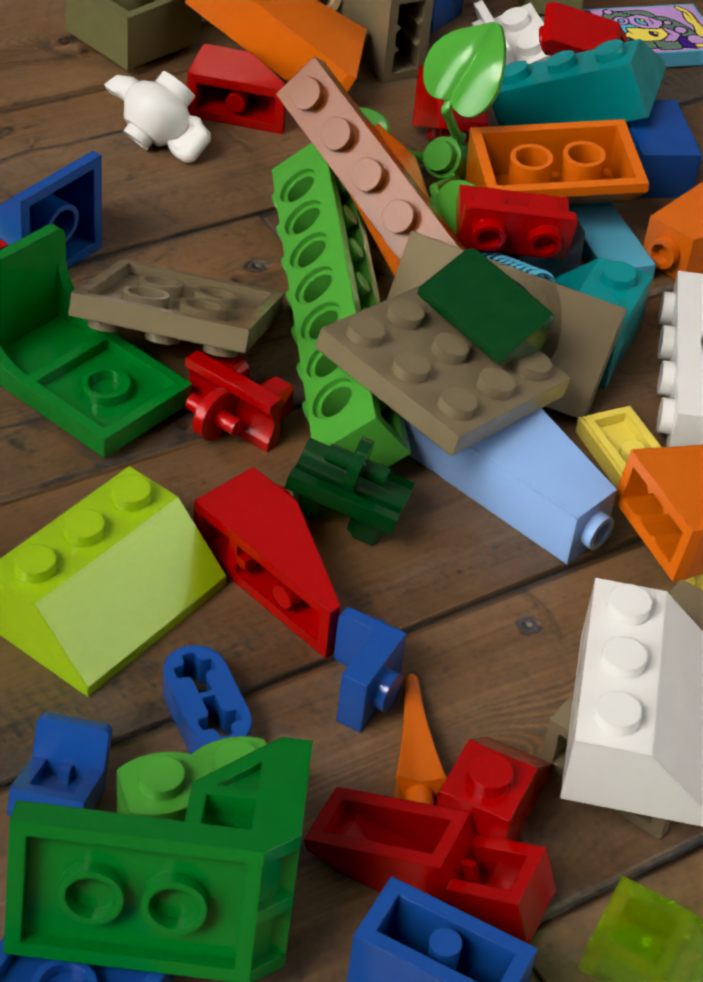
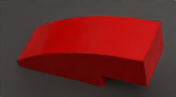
(436, 853)

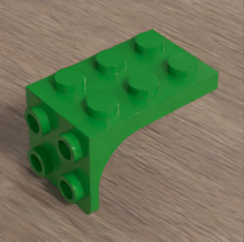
(63, 369)

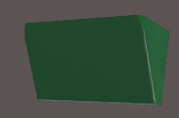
(488, 307)

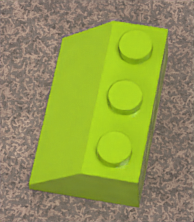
(106, 580)

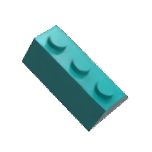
(590, 85)

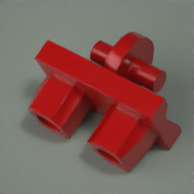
(233, 403)

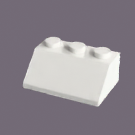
(637, 706)

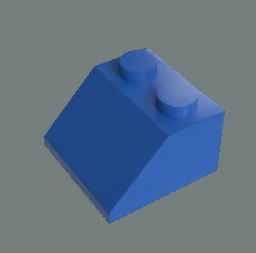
(65, 198)

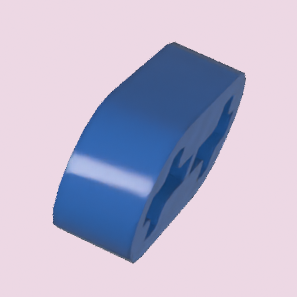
(193, 709)

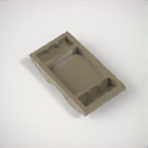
(578, 337)

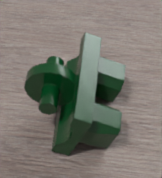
(351, 485)

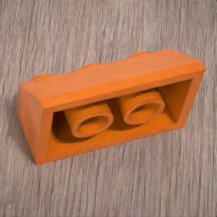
(566, 159)

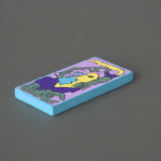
(669, 30)

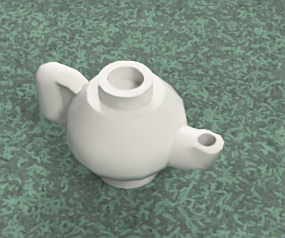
(160, 115)

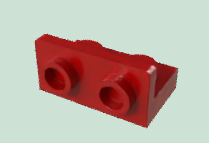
(514, 222)

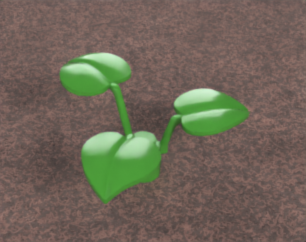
(467, 75)

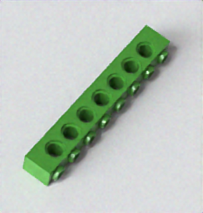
(329, 280)

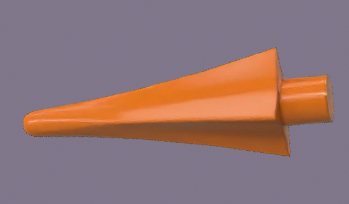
(418, 767)

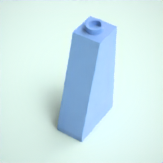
(531, 481)

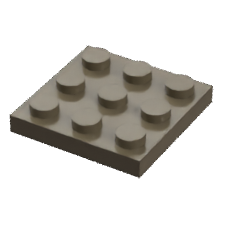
(177, 307)
(436, 373)

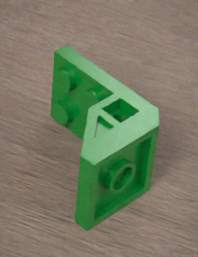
(166, 892)

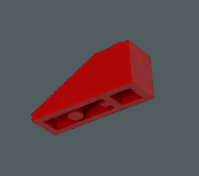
(271, 554)

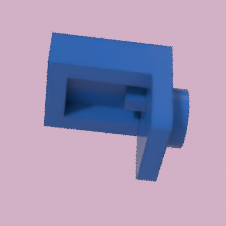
(373, 670)
(65, 764)

